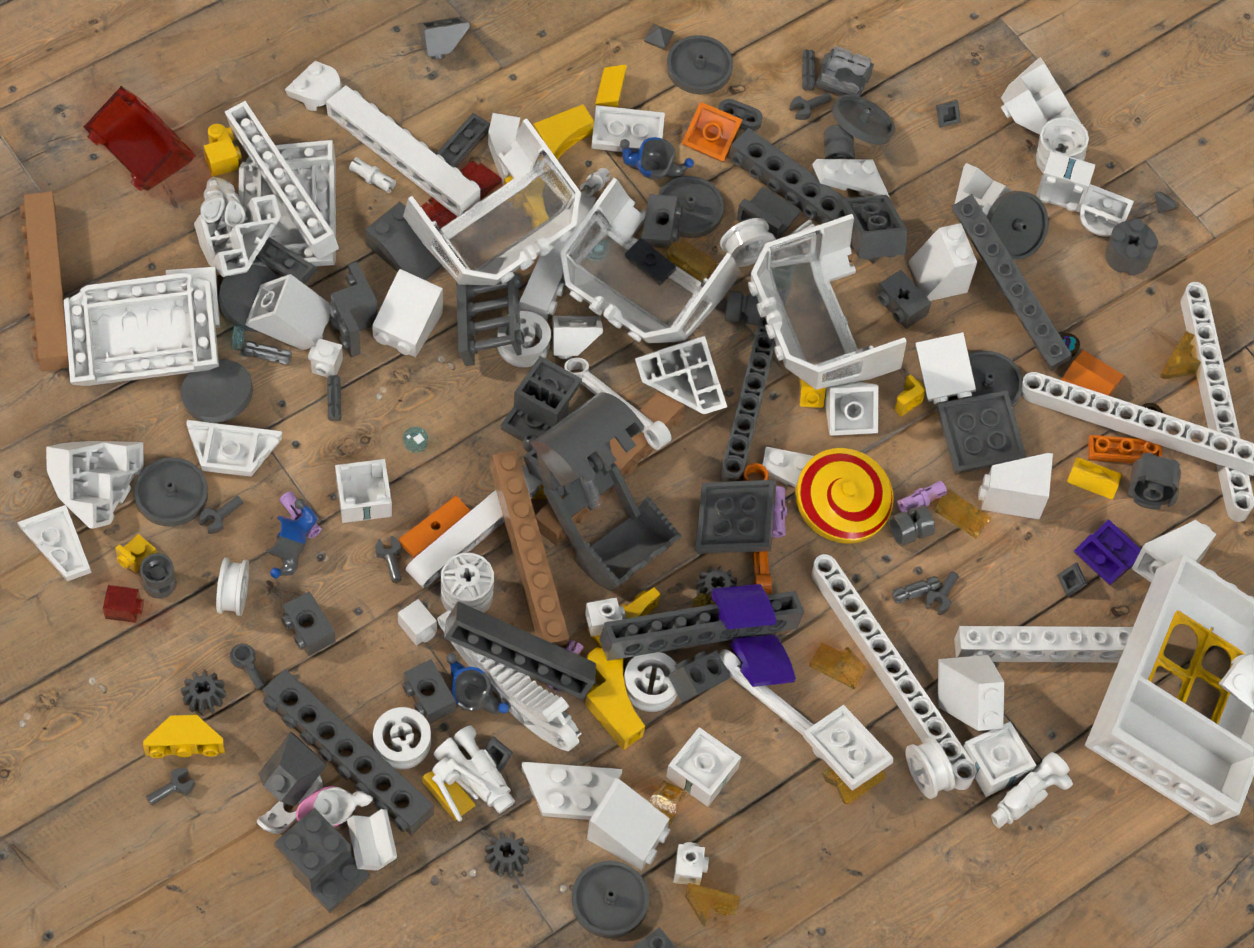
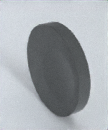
(699, 64)
(863, 119)
(701, 205)
(1019, 222)
(239, 292)
(995, 373)
(218, 392)
(171, 492)
(610, 899)

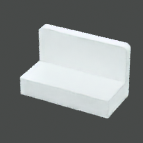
(372, 840)

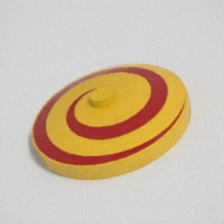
(844, 495)

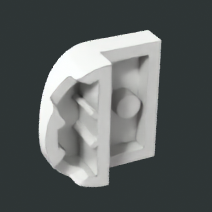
(315, 85)
(1103, 211)
(1240, 680)

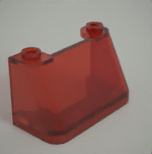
(138, 139)

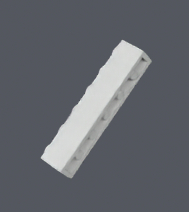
(548, 274)

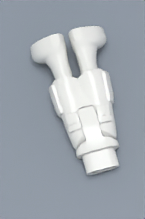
(221, 196)
(481, 765)
(1031, 790)

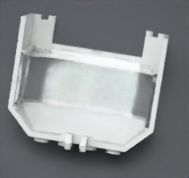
(511, 223)
(629, 298)
(804, 313)

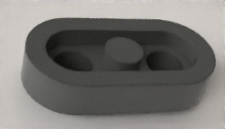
(743, 112)

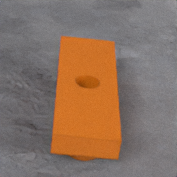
(1113, 448)
(423, 534)

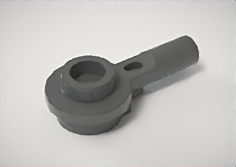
(243, 657)

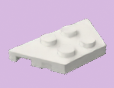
(231, 447)
(568, 789)

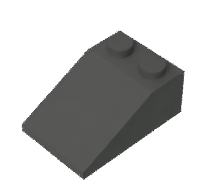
(876, 227)
(399, 245)

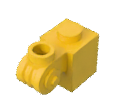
(221, 153)

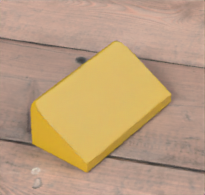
(611, 86)
(1094, 478)
(457, 794)

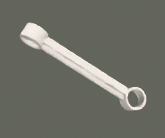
(655, 433)
(766, 695)

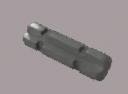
(808, 70)
(267, 352)
(334, 397)
(915, 589)

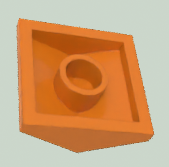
(712, 132)
(1092, 374)

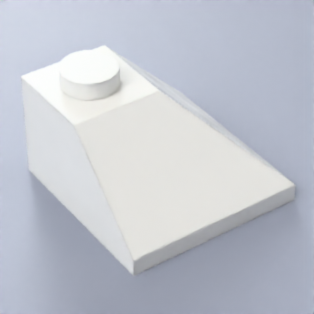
(574, 334)
(852, 408)

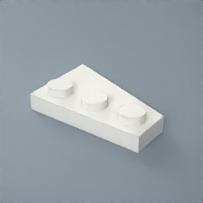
(851, 174)
(784, 465)
(58, 541)

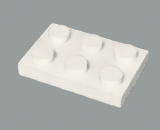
(616, 124)
(848, 747)

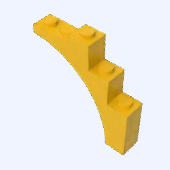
(564, 130)
(609, 699)

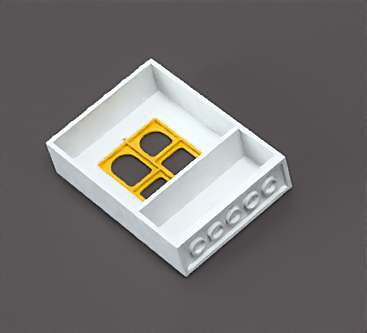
(1160, 738)

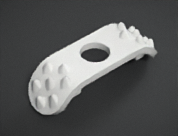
(277, 819)

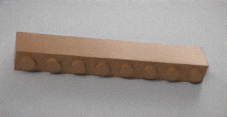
(46, 280)
(658, 408)
(528, 548)

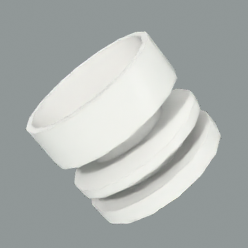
(1063, 137)
(476, 592)

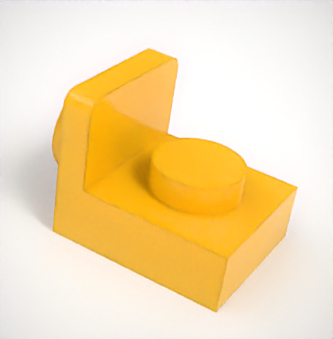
(911, 396)
(811, 397)
(134, 553)

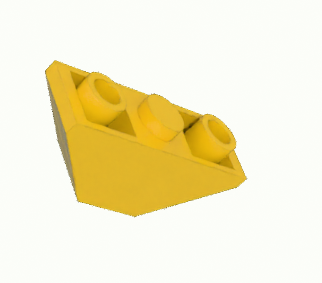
(183, 737)

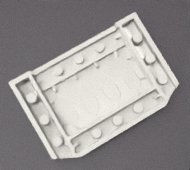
(316, 170)
(140, 329)

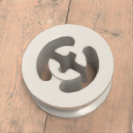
(746, 241)
(531, 325)
(232, 586)
(634, 677)
(400, 723)
(930, 767)

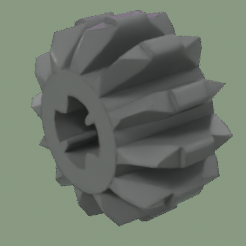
(714, 579)
(204, 700)
(497, 850)

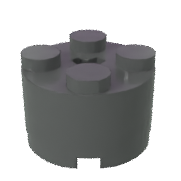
(1131, 247)
(1154, 481)

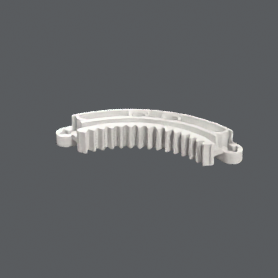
(526, 700)

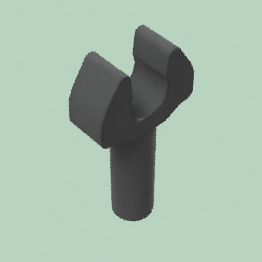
(799, 102)
(218, 515)
(390, 556)
(941, 595)
(173, 786)

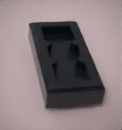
(650, 261)

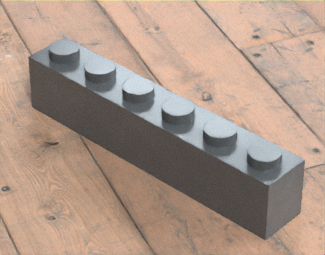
(520, 650)

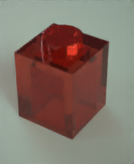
(122, 603)

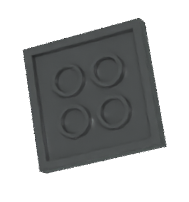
(980, 431)
(736, 516)

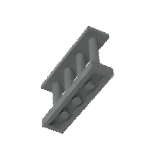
(468, 328)

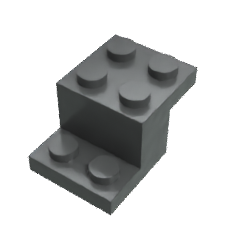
(353, 309)
(541, 399)
(321, 860)

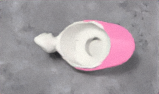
(333, 804)

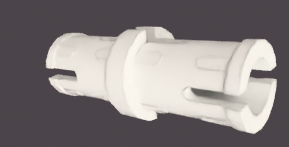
(372, 175)
(595, 182)

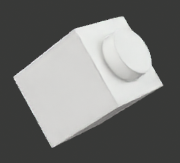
(417, 622)

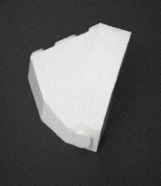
(1035, 98)
(981, 186)
(236, 248)
(684, 374)
(94, 476)

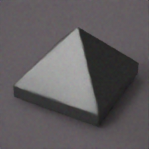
(658, 36)
(948, 113)
(1164, 202)
(1072, 579)
(499, 753)

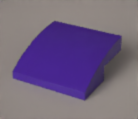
(1108, 552)
(743, 606)
(763, 660)

